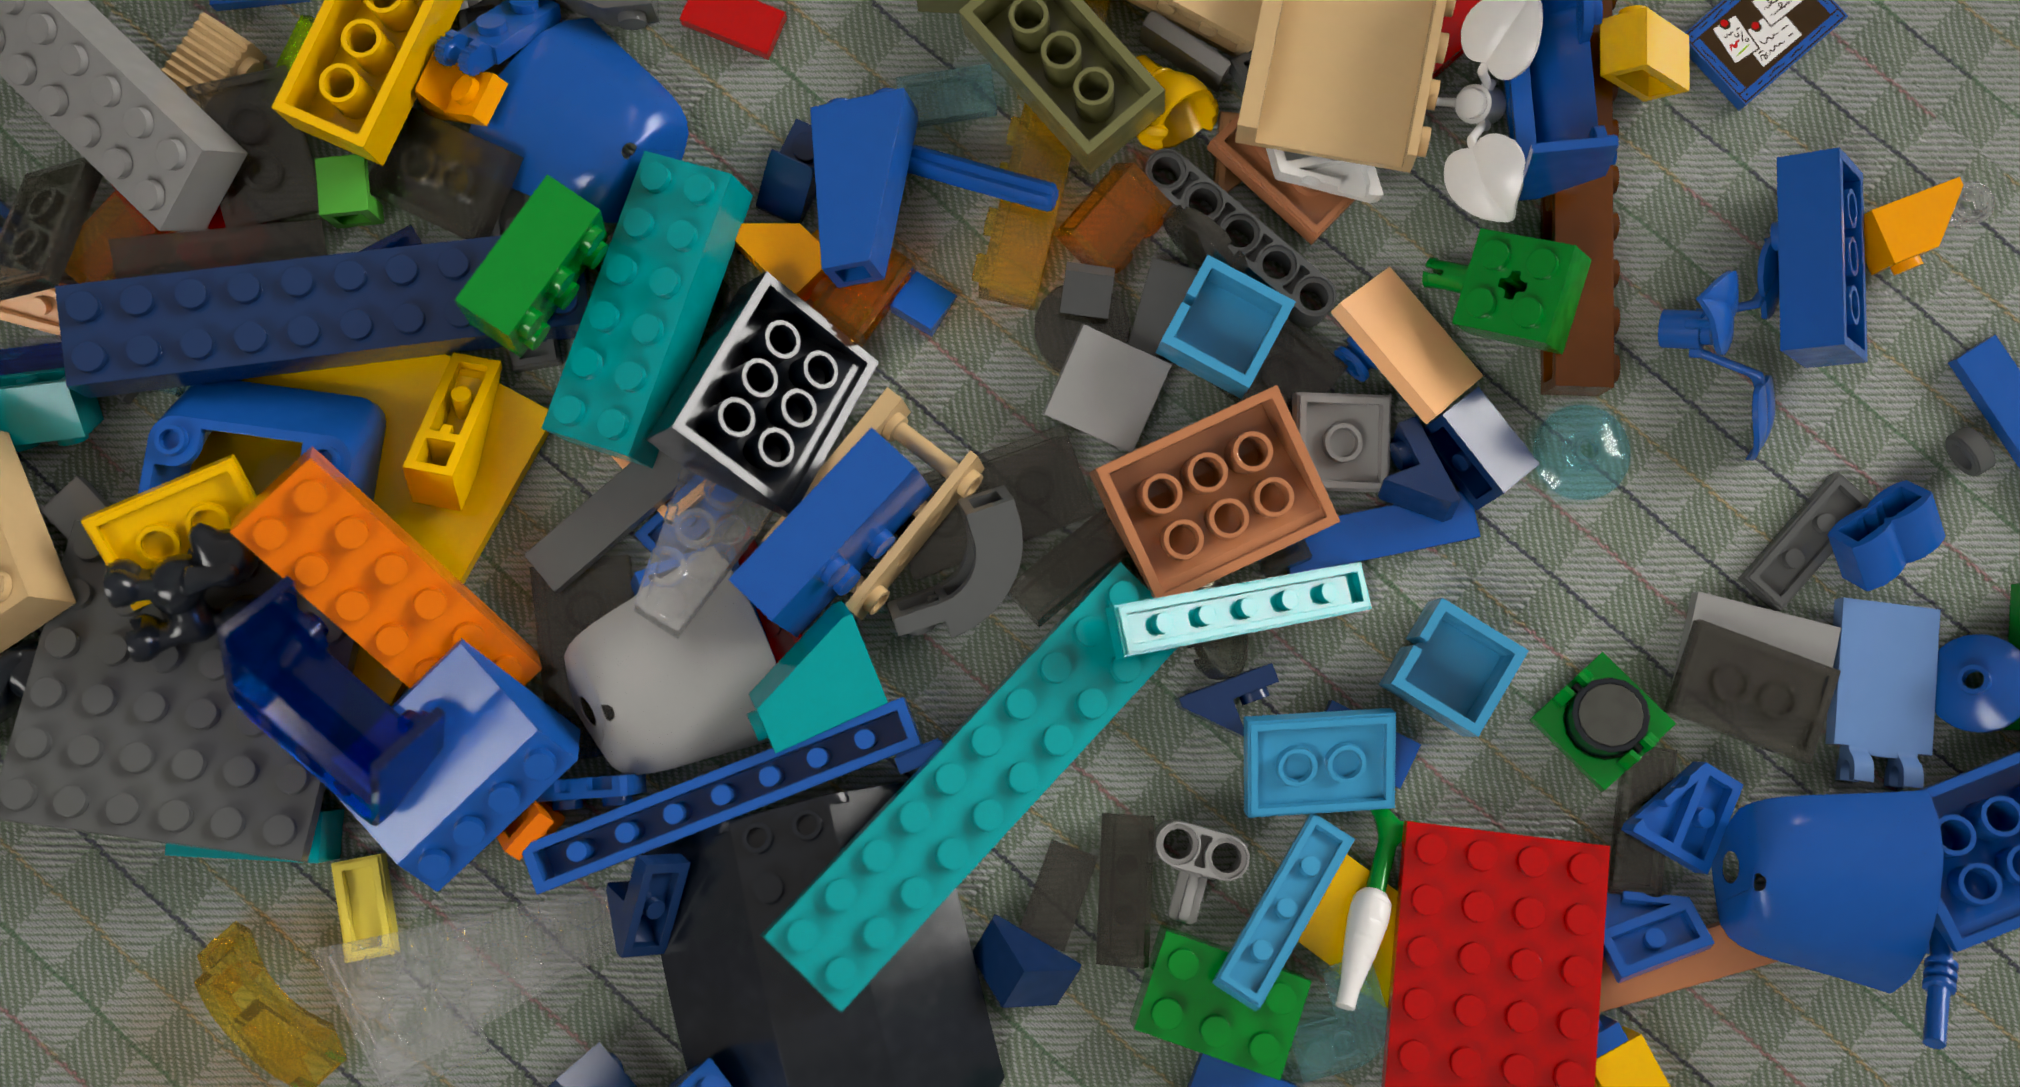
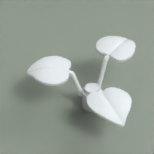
(1489, 173)

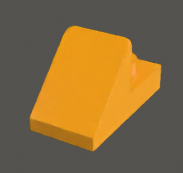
(457, 96)

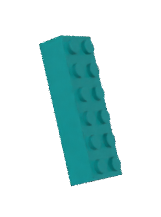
(648, 306)

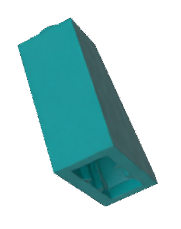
(816, 683)

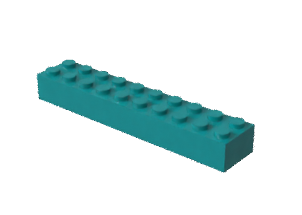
(963, 798)

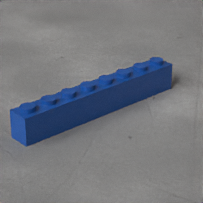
(719, 796)

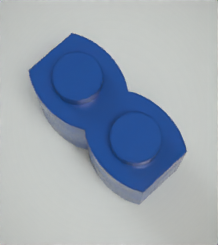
(1888, 534)

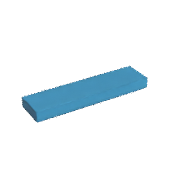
(1283, 912)

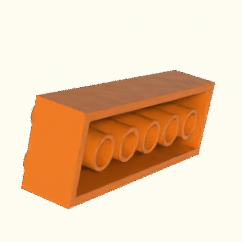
(372, 574)

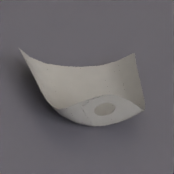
(670, 694)

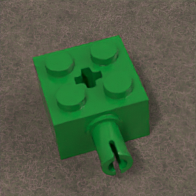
(1491, 283)

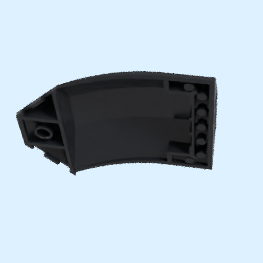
(761, 1020)

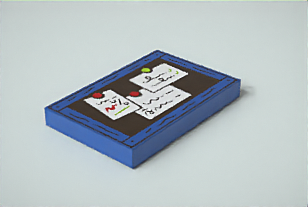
(1755, 41)

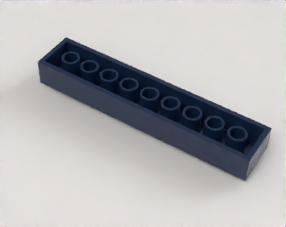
(277, 318)

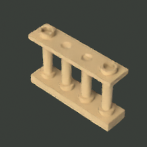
(890, 420)

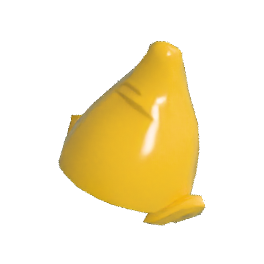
(1187, 108)

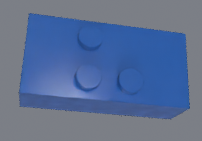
(1821, 258)
(832, 534)

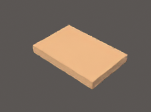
(1407, 344)

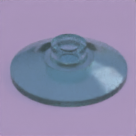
(1560, 456)

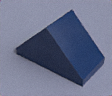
(1021, 967)

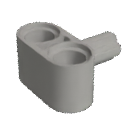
(1196, 865)

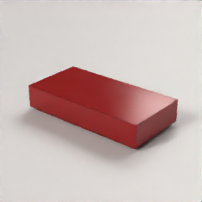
(740, 23)

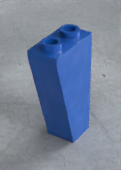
(860, 180)

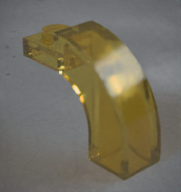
(261, 1016)

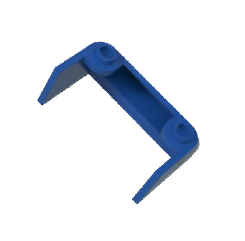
(1555, 107)
(339, 426)

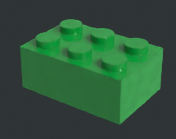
(534, 267)
(1190, 1011)

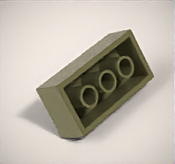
(1067, 72)

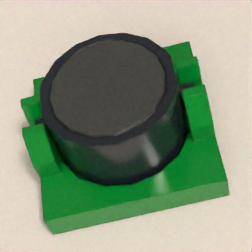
(1603, 719)

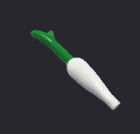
(1369, 912)

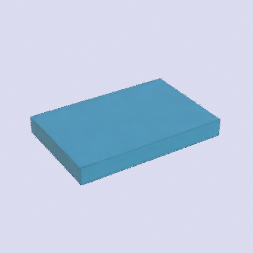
(1319, 762)

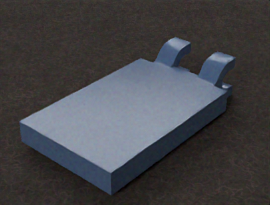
(1884, 690)

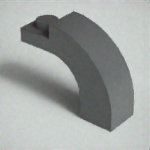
(981, 578)

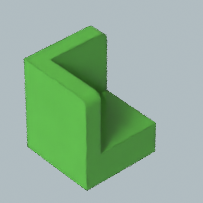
(345, 192)

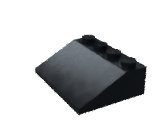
(764, 397)

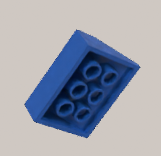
(494, 763)
(1980, 852)

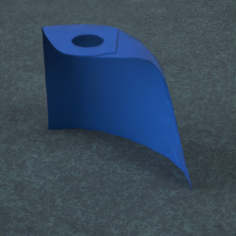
(574, 109)
(1845, 883)

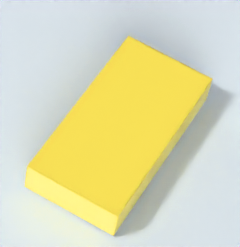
(364, 897)

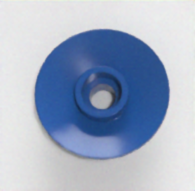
(1992, 704)

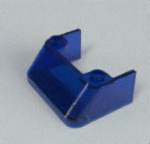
(319, 710)

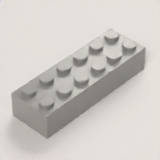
(118, 110)

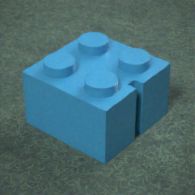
(1227, 327)
(1454, 668)

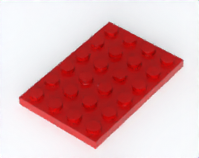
(1495, 960)

